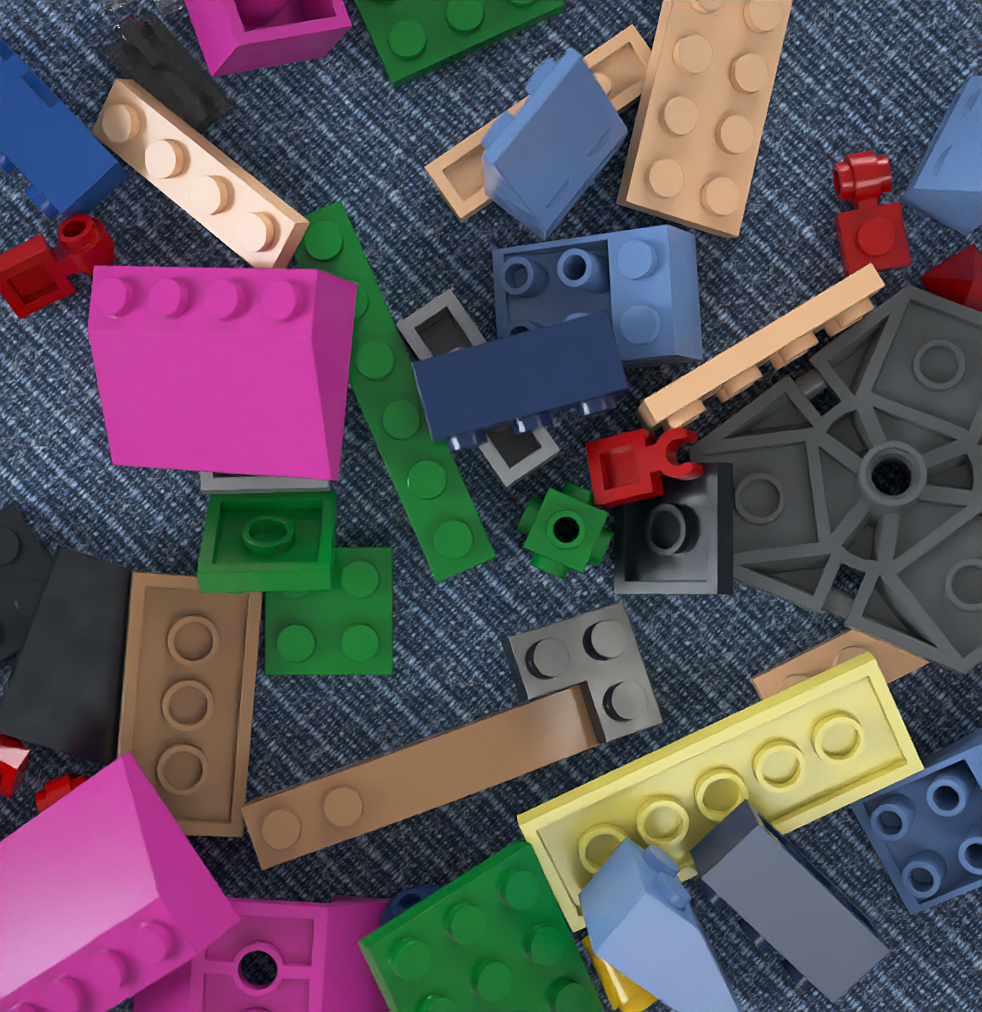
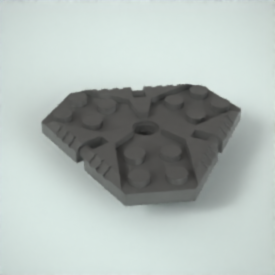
(807, 492)

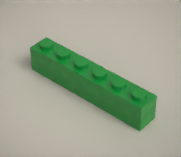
(393, 408)

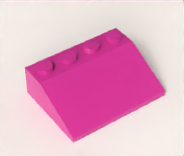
(223, 367)
(101, 898)

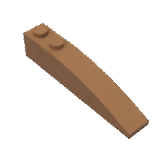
(417, 776)

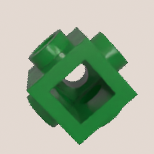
(550, 553)

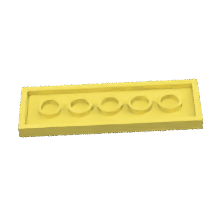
(785, 755)

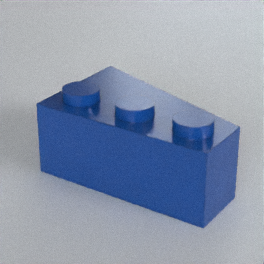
(50, 144)

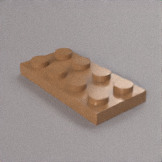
(191, 697)

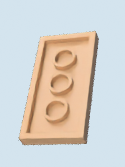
(704, 111)
(777, 342)

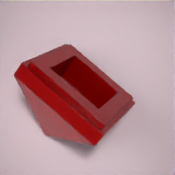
(958, 278)

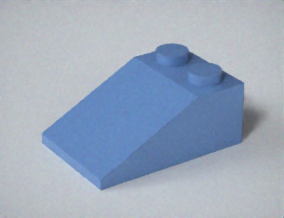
(650, 932)

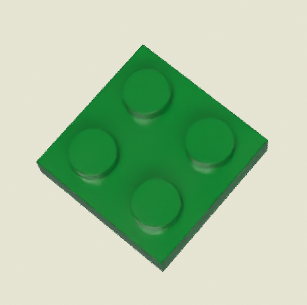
(268, 542)
(337, 628)

